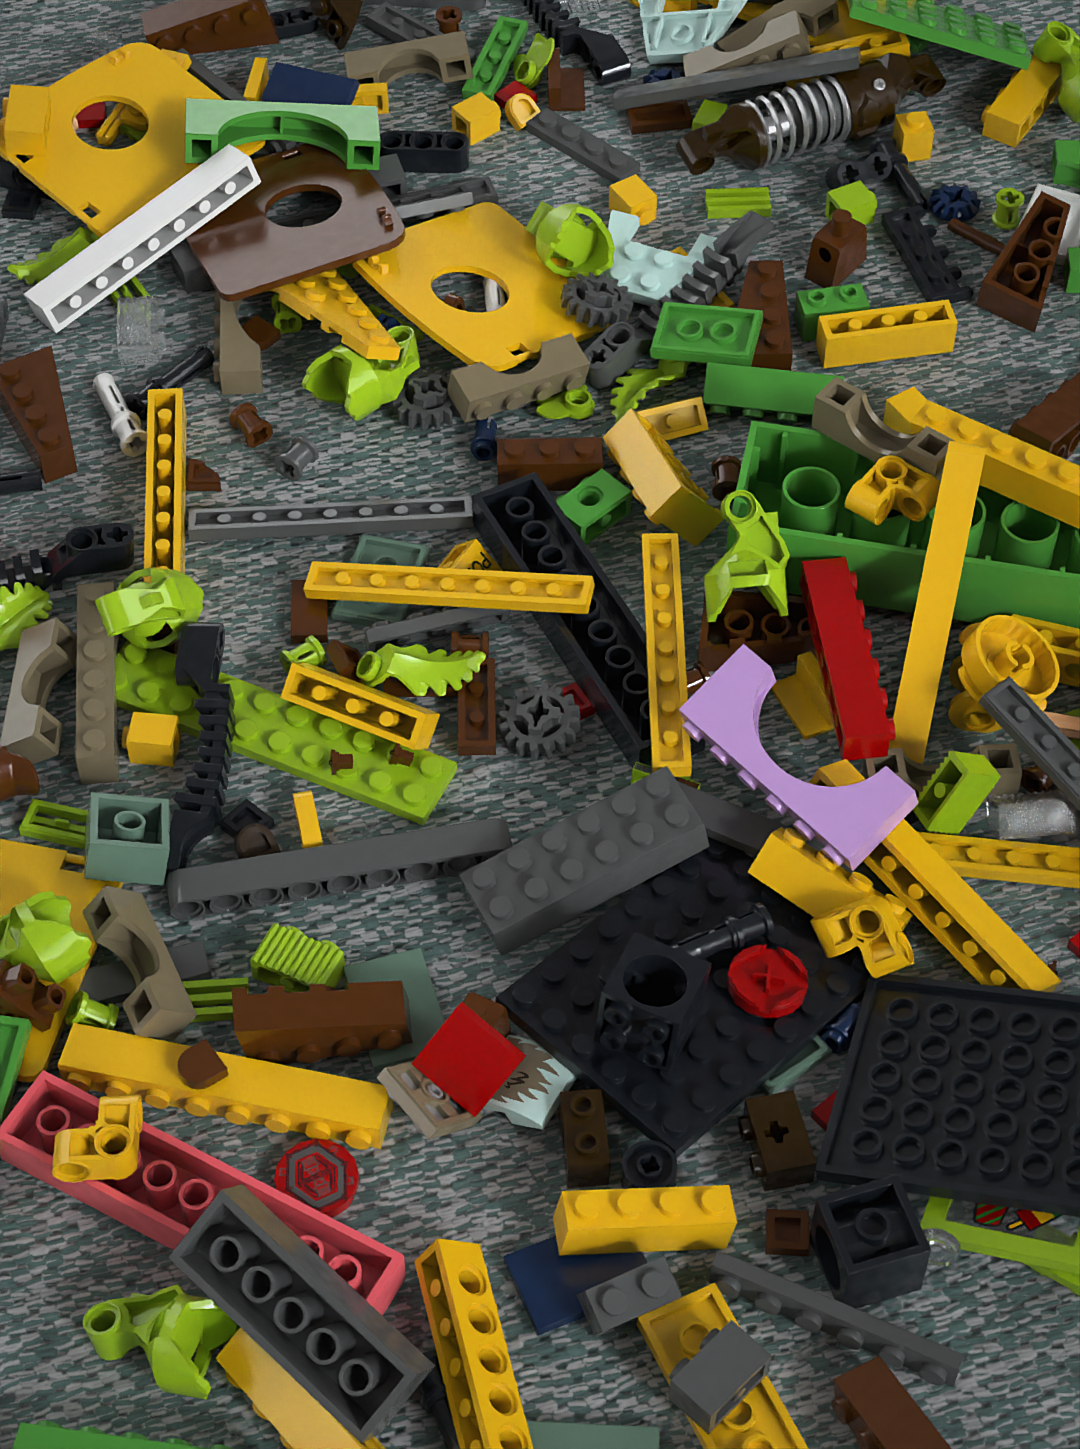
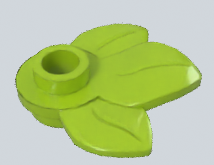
(529, 66)
(569, 403)

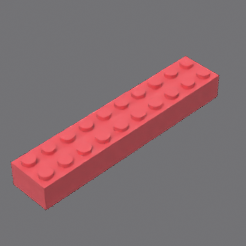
(178, 1184)

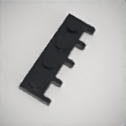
(923, 257)

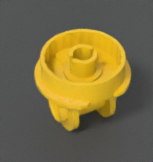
(989, 655)

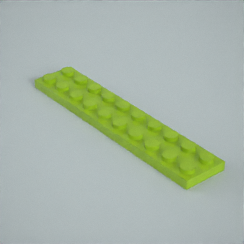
(290, 736)

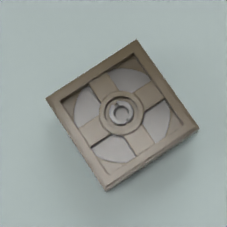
(424, 1102)

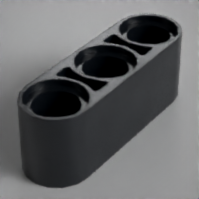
(427, 150)

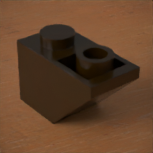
(337, 18)

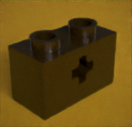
(584, 1138)
(778, 1141)

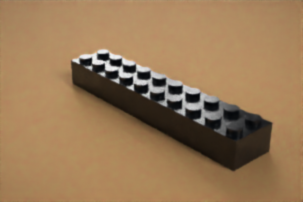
(598, 648)

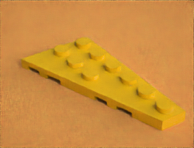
(340, 312)

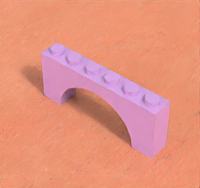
(842, 818)

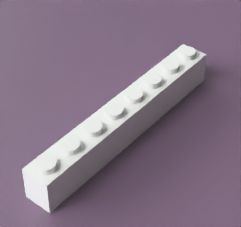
(142, 238)

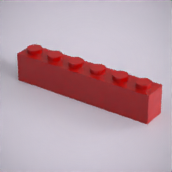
(845, 659)

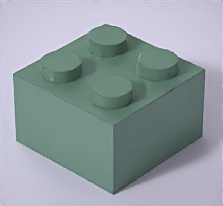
(127, 839)

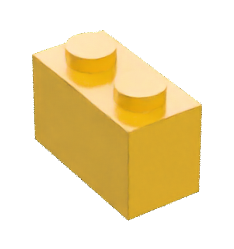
(26, 120)

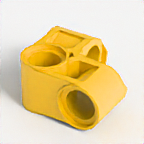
(895, 486)
(882, 945)
(86, 1152)

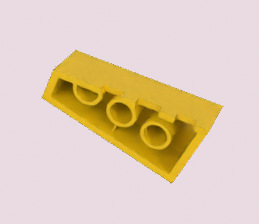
(660, 479)

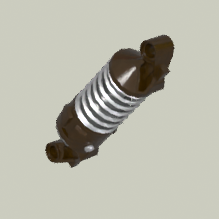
(822, 111)

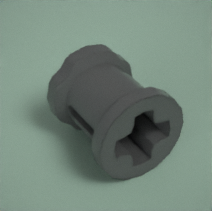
(296, 458)

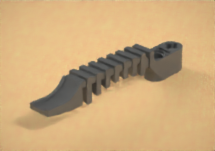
(624, 344)

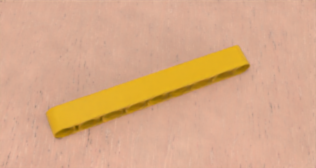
(937, 598)

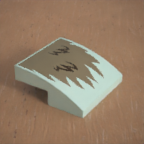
(533, 1088)

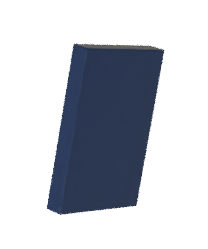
(306, 85)
(551, 1282)

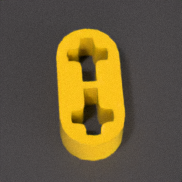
(307, 819)

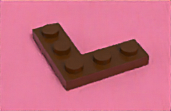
(475, 709)

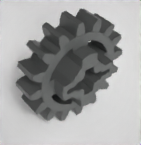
(596, 300)
(427, 400)
(540, 719)

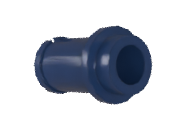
(484, 443)
(839, 1034)

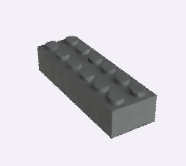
(584, 860)
(301, 1312)

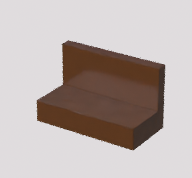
(565, 86)

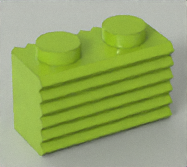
(955, 792)
(296, 961)

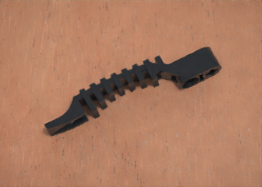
(600, 50)
(82, 552)
(199, 667)

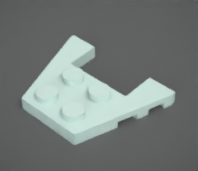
(676, 34)
(645, 269)

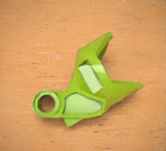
(1062, 45)
(564, 235)
(360, 382)
(753, 560)
(144, 607)
(42, 938)
(168, 1329)

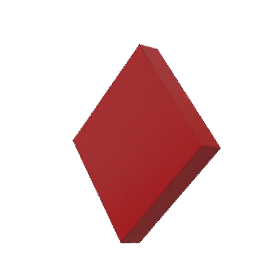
(468, 1059)

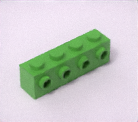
(762, 391)

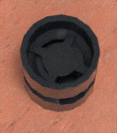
(649, 1166)

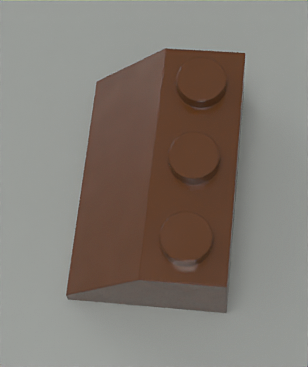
(556, 460)

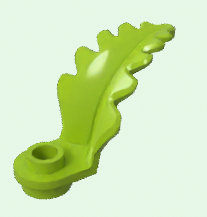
(48, 262)
(643, 380)
(20, 612)
(418, 668)

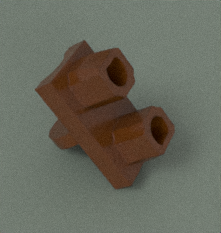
(27, 997)

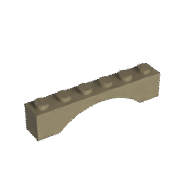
(238, 355)
(95, 690)

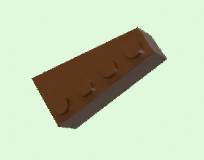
(210, 25)
(1023, 270)
(766, 291)
(37, 412)
(1054, 422)
(754, 622)
(321, 1021)
(882, 1410)

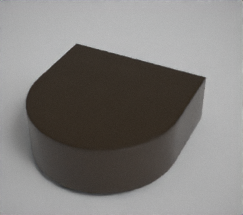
(255, 841)

